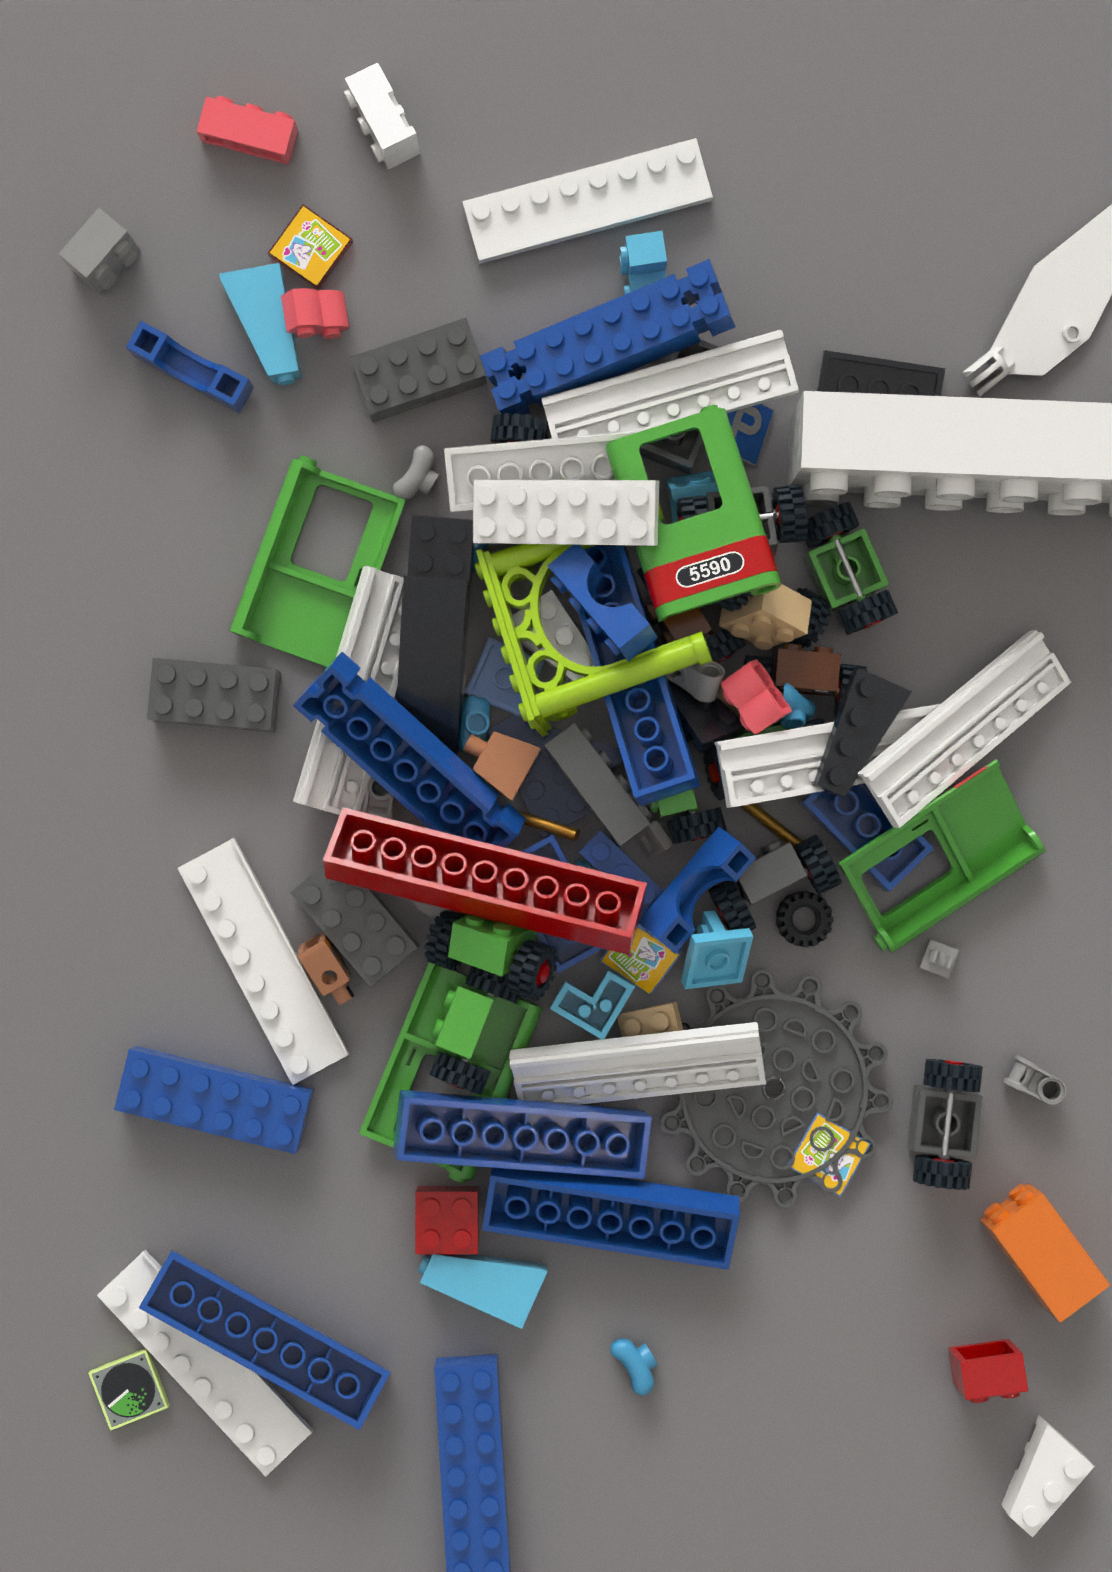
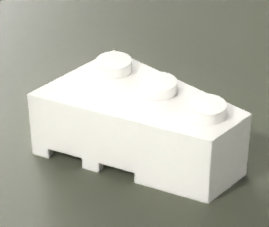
(381, 116)
(561, 634)
(1044, 1478)

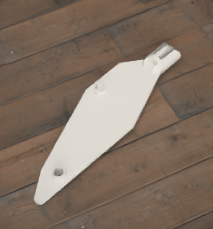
(1054, 307)

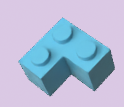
(643, 260)
(595, 1011)

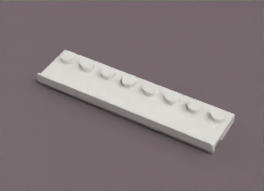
(587, 200)
(724, 376)
(372, 642)
(964, 728)
(788, 760)
(263, 961)
(640, 1065)
(231, 1394)

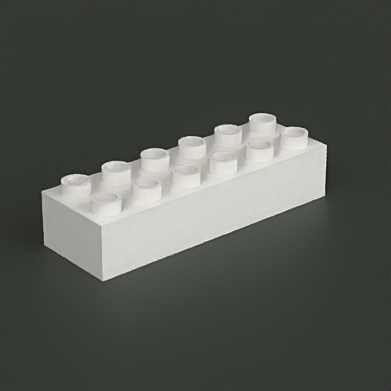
(951, 451)

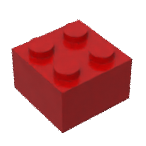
(447, 1220)
(988, 1370)

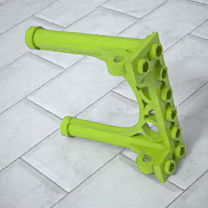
(560, 700)

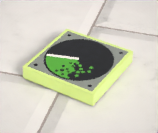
(129, 1389)

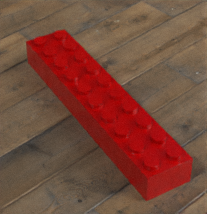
(485, 880)

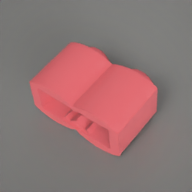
(315, 312)
(755, 697)

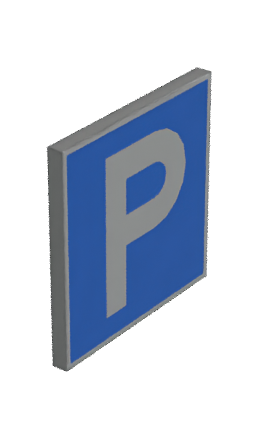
(750, 430)

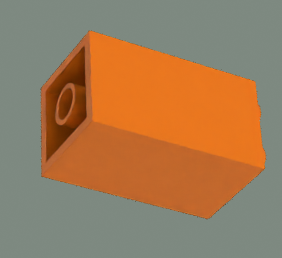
(1044, 1251)

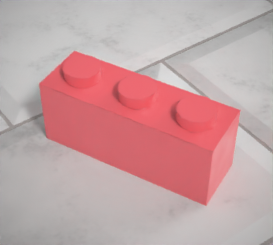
(247, 129)

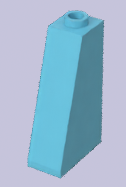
(259, 306)
(487, 1283)

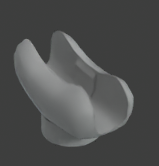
(419, 475)

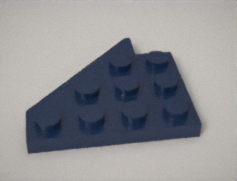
(545, 787)

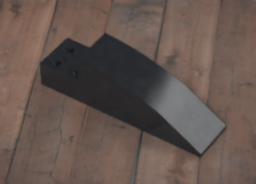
(436, 624)

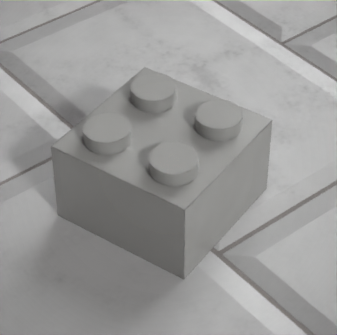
(100, 251)

